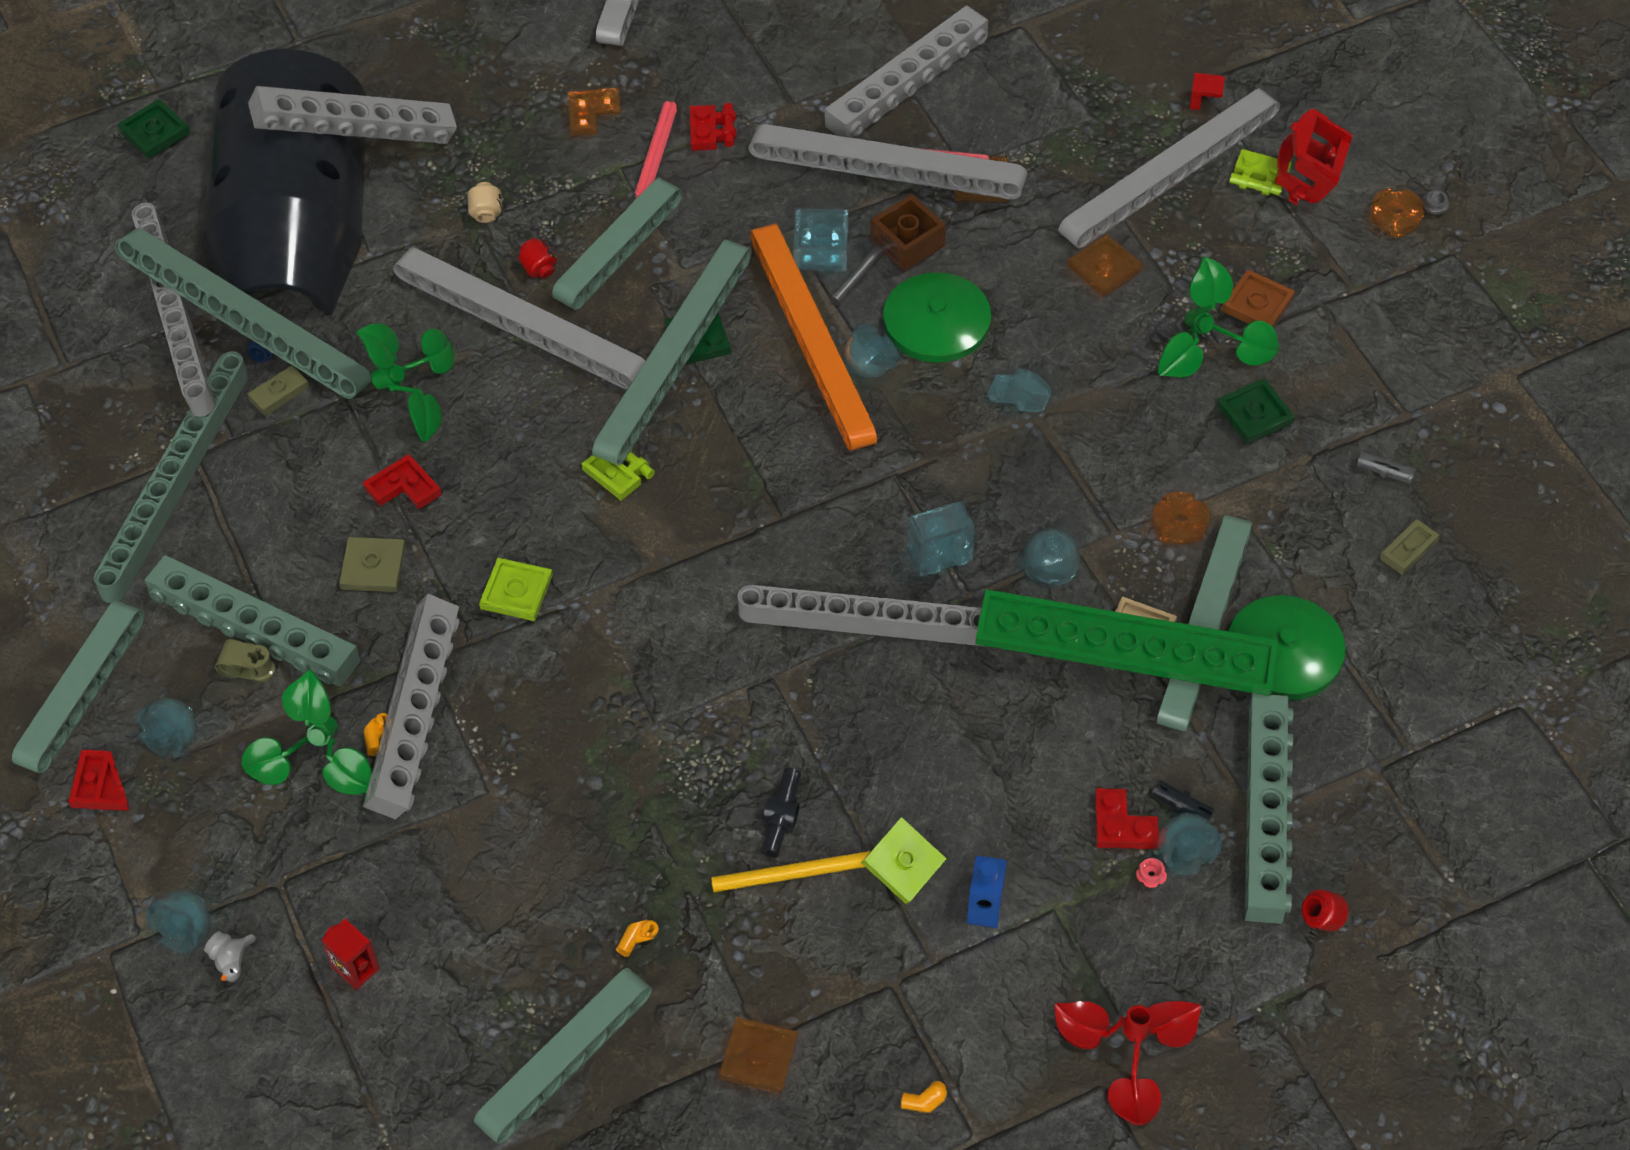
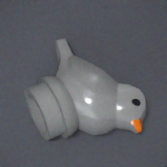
(228, 954)

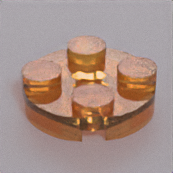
(1397, 223)
(1180, 532)

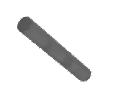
(856, 275)

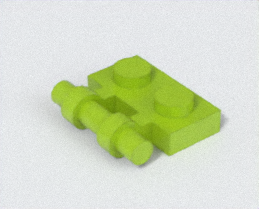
(1257, 173)
(618, 479)

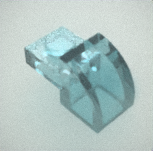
(1023, 388)

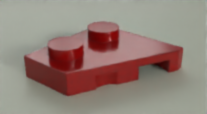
(97, 783)

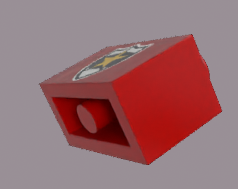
(350, 953)

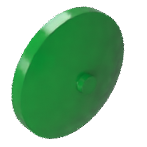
(937, 317)
(1308, 643)

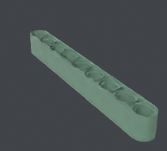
(1208, 613)

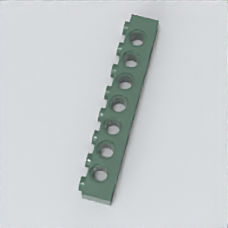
(266, 620)
(1260, 903)

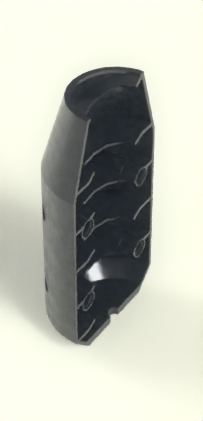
(282, 201)

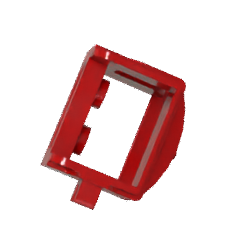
(1315, 160)

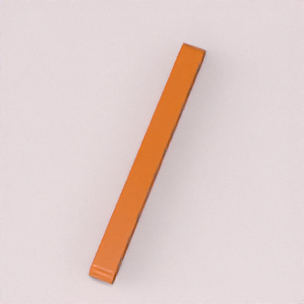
(813, 338)

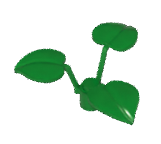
(1211, 286)
(381, 347)
(309, 702)

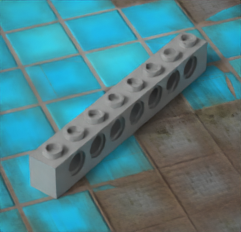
(906, 73)
(351, 115)
(382, 793)

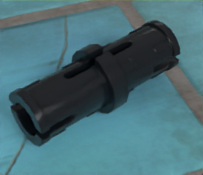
(1180, 801)

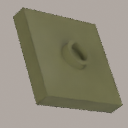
(372, 564)

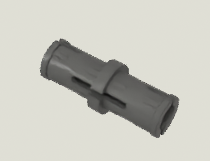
(1387, 467)

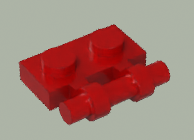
(703, 127)

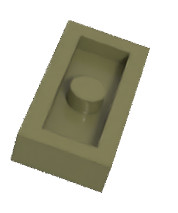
(278, 390)
(1409, 547)

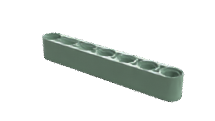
(617, 244)
(78, 687)
(562, 1056)

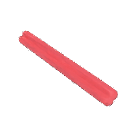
(656, 146)

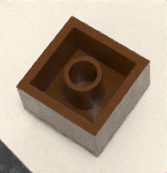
(908, 232)

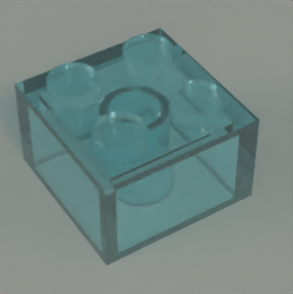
(821, 239)
(941, 538)

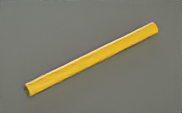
(788, 872)

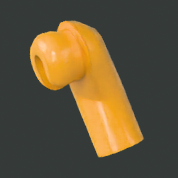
(373, 733)
(636, 933)
(927, 1100)

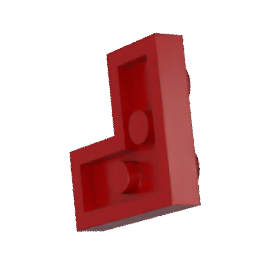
(403, 477)
(1117, 829)

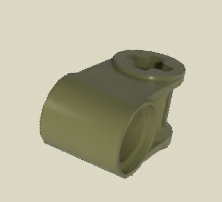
(245, 661)

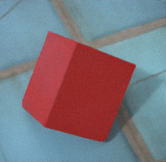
(1206, 85)

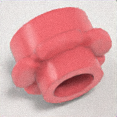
(1151, 865)

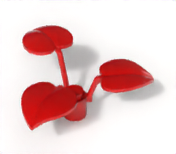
(1174, 1024)

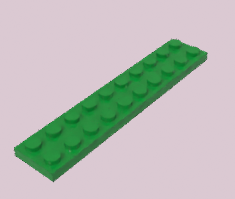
(1127, 642)

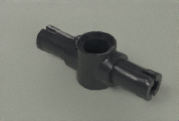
(781, 812)

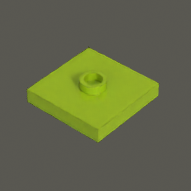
(516, 589)
(903, 860)

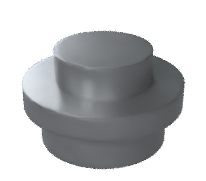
(1435, 202)

